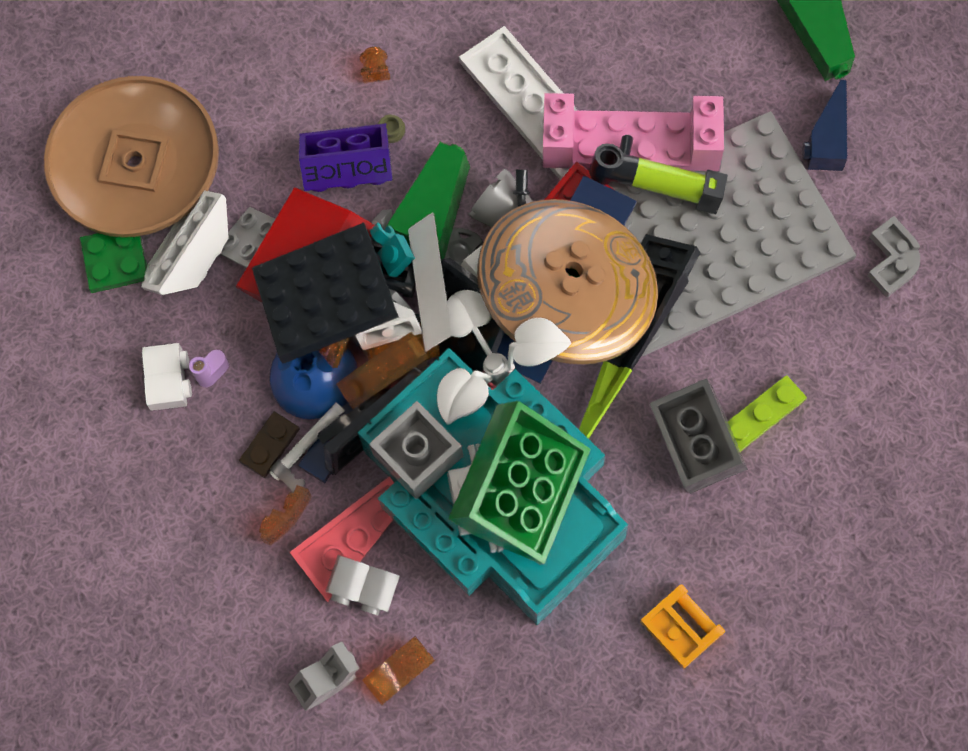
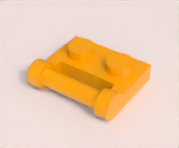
(675, 633)

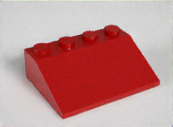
(298, 224)

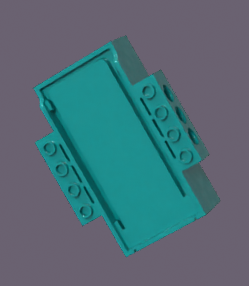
(584, 537)

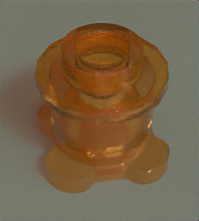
(374, 65)

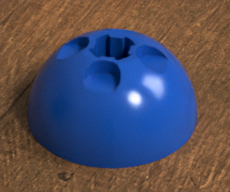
(311, 390)

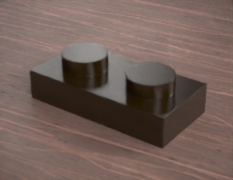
(269, 444)

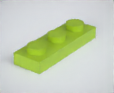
(765, 412)

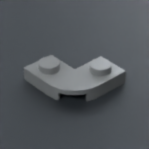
(902, 256)

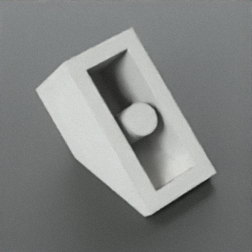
(391, 330)

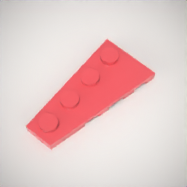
(347, 535)

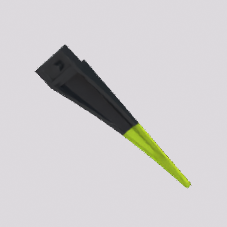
(672, 266)

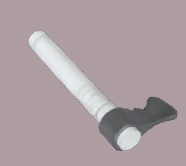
(281, 468)

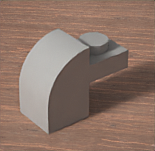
(325, 677)

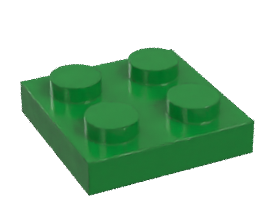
(113, 261)

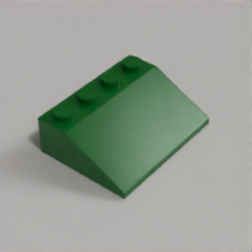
(520, 482)

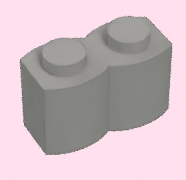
(362, 584)

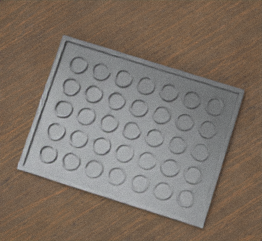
(758, 244)

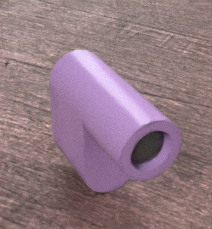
(210, 368)

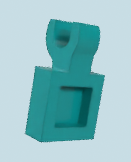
(395, 250)

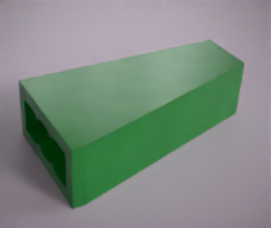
(823, 33)
(436, 191)

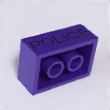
(345, 157)

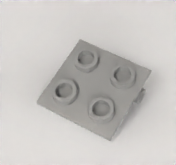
(246, 236)

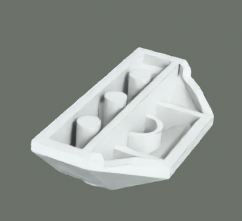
(189, 247)

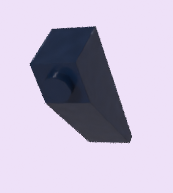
(828, 138)

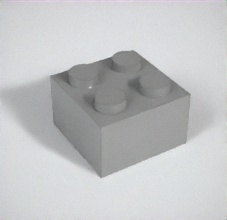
(416, 449)

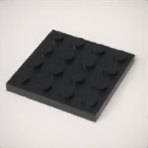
(324, 293)

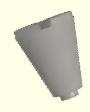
(496, 200)

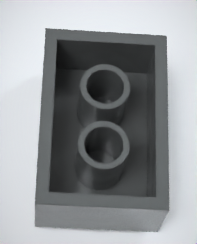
(698, 436)

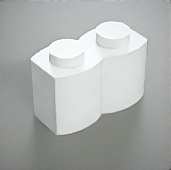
(166, 376)

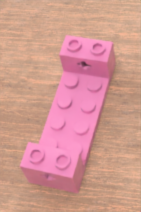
(671, 138)

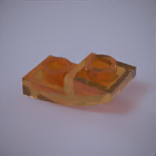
(279, 523)
(398, 670)

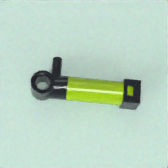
(657, 177)

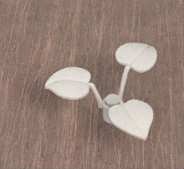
(535, 343)

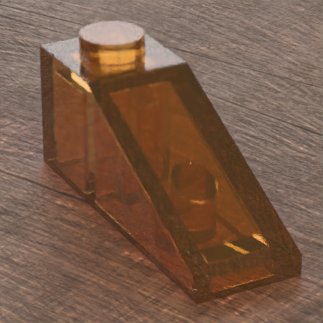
(382, 370)

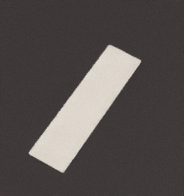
(429, 282)

